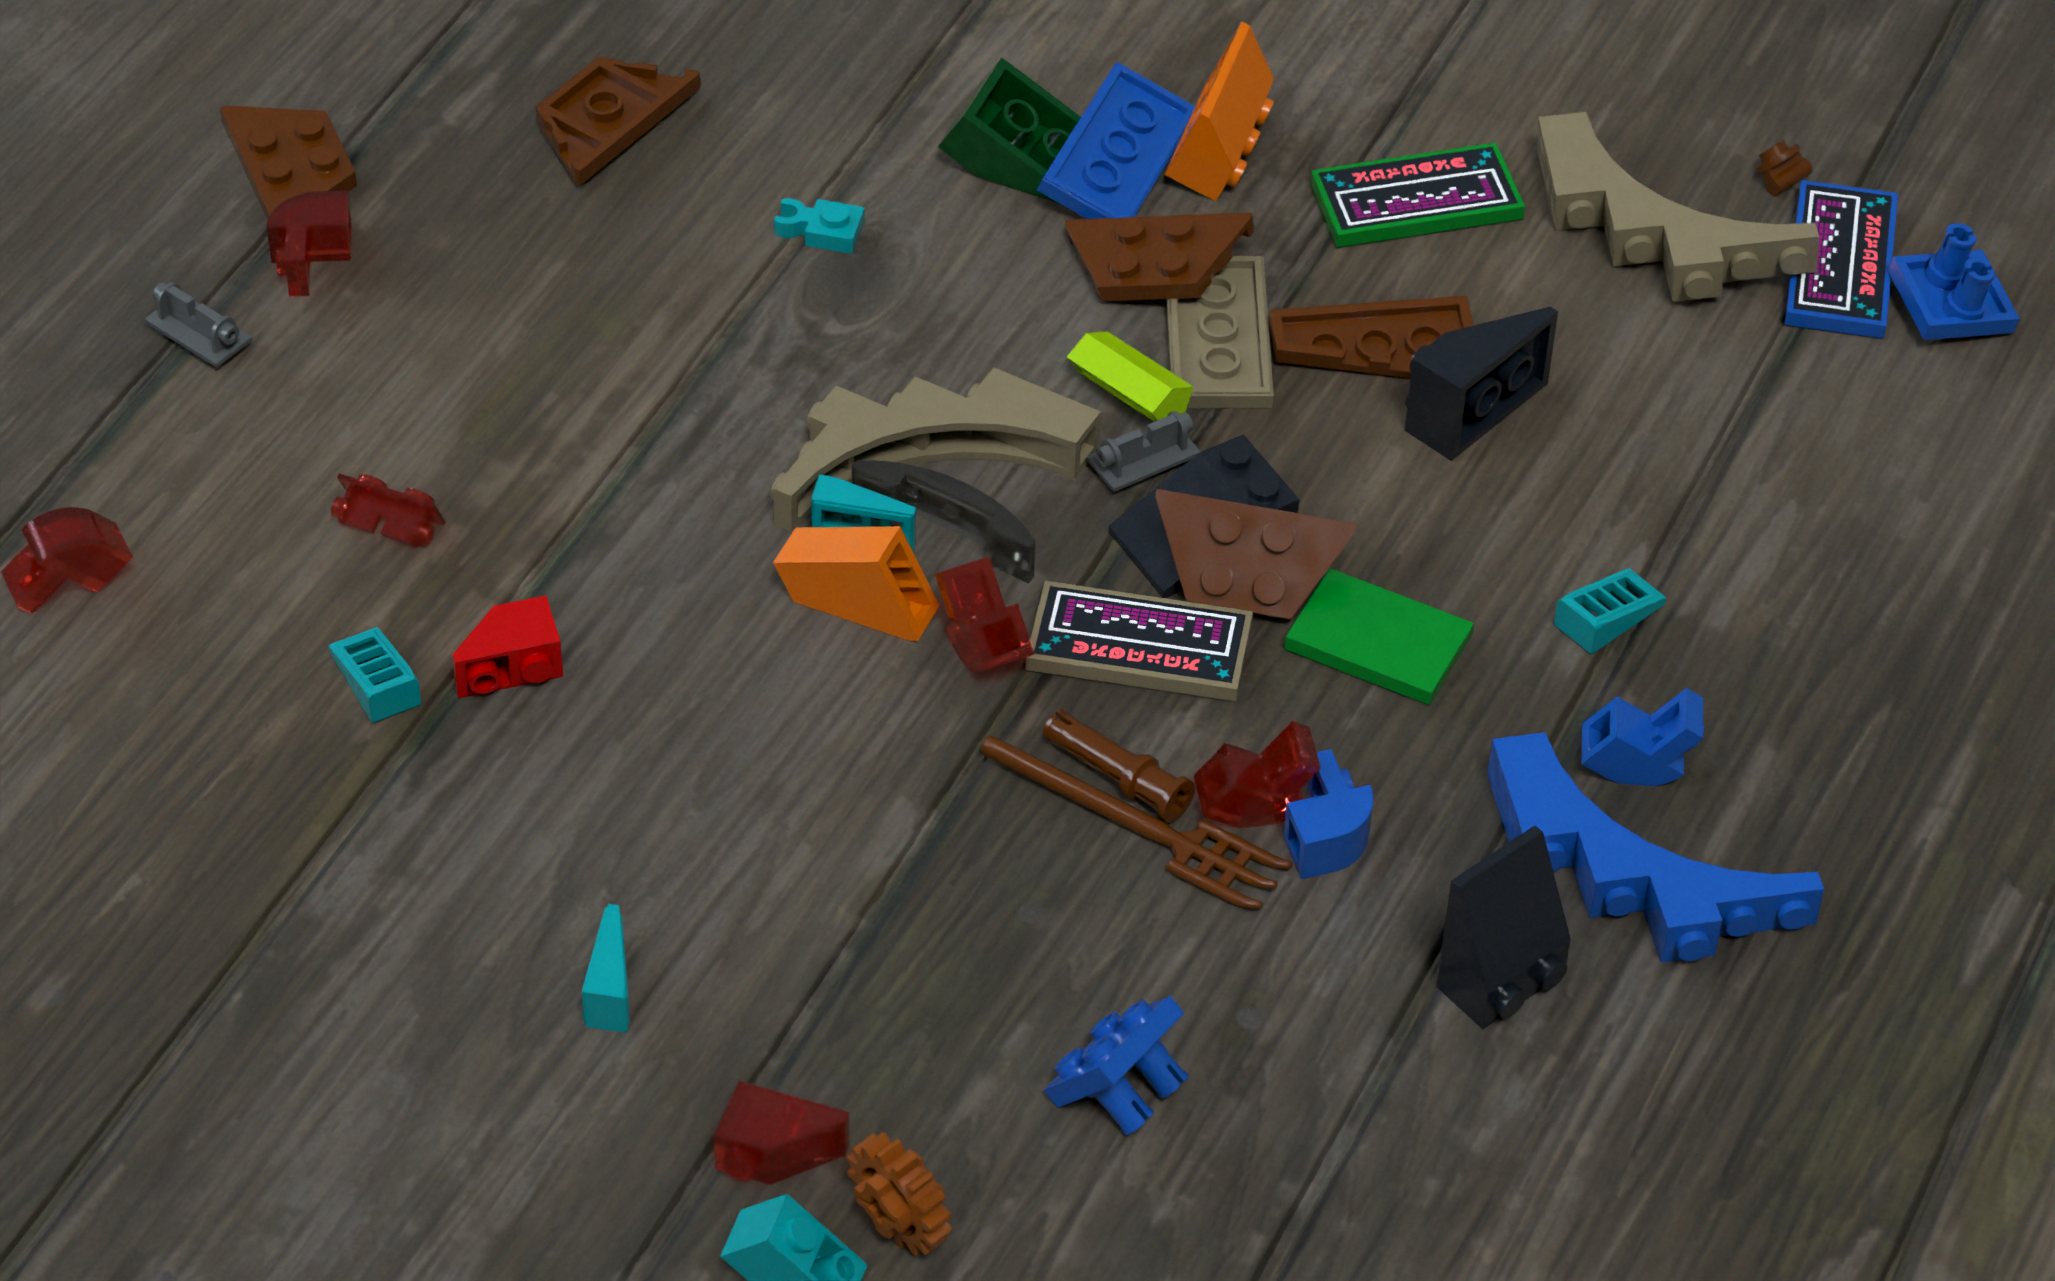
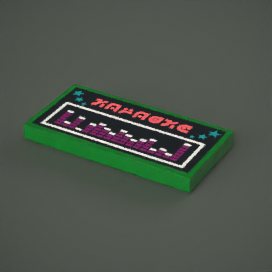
(1416, 194)

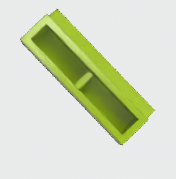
(1130, 375)

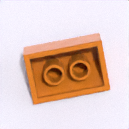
(1225, 119)

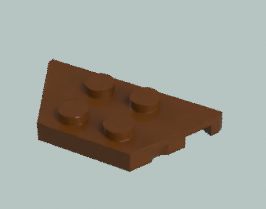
(608, 110)
(287, 152)
(1156, 253)
(1248, 553)

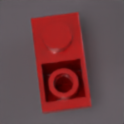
(509, 649)

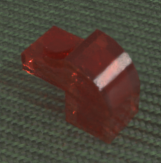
(308, 231)
(61, 547)
(981, 625)
(1253, 787)

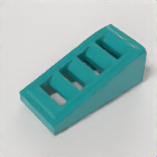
(849, 505)
(1594, 632)
(384, 698)
(605, 985)

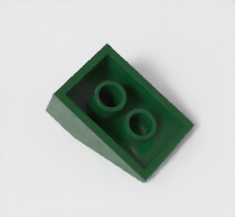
(1010, 130)

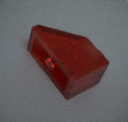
(777, 1135)

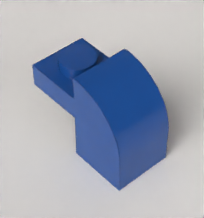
(1642, 747)
(1330, 826)

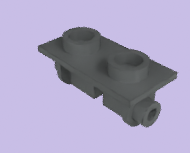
(195, 325)
(1145, 454)

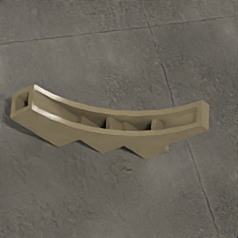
(1644, 227)
(926, 423)

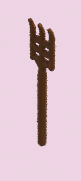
(1183, 844)

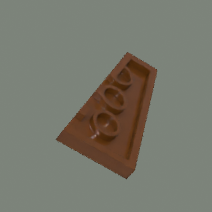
(1365, 335)

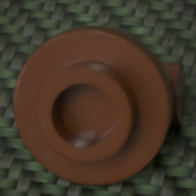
(1782, 167)

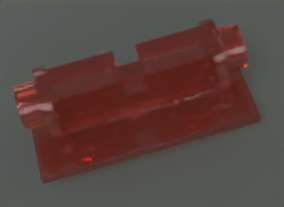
(406, 512)

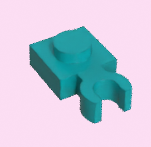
(825, 226)

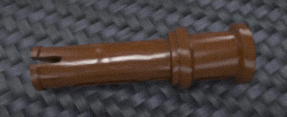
(1136, 774)

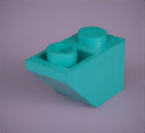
(788, 1244)

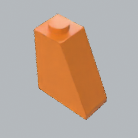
(859, 577)

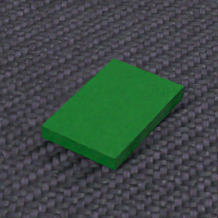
(1379, 636)

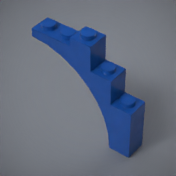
(1621, 873)

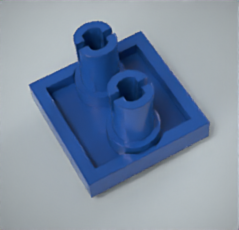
(1953, 289)
(1116, 1047)

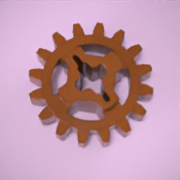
(899, 1194)

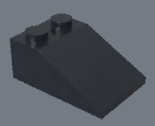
(1477, 378)
(1223, 472)
(1504, 931)

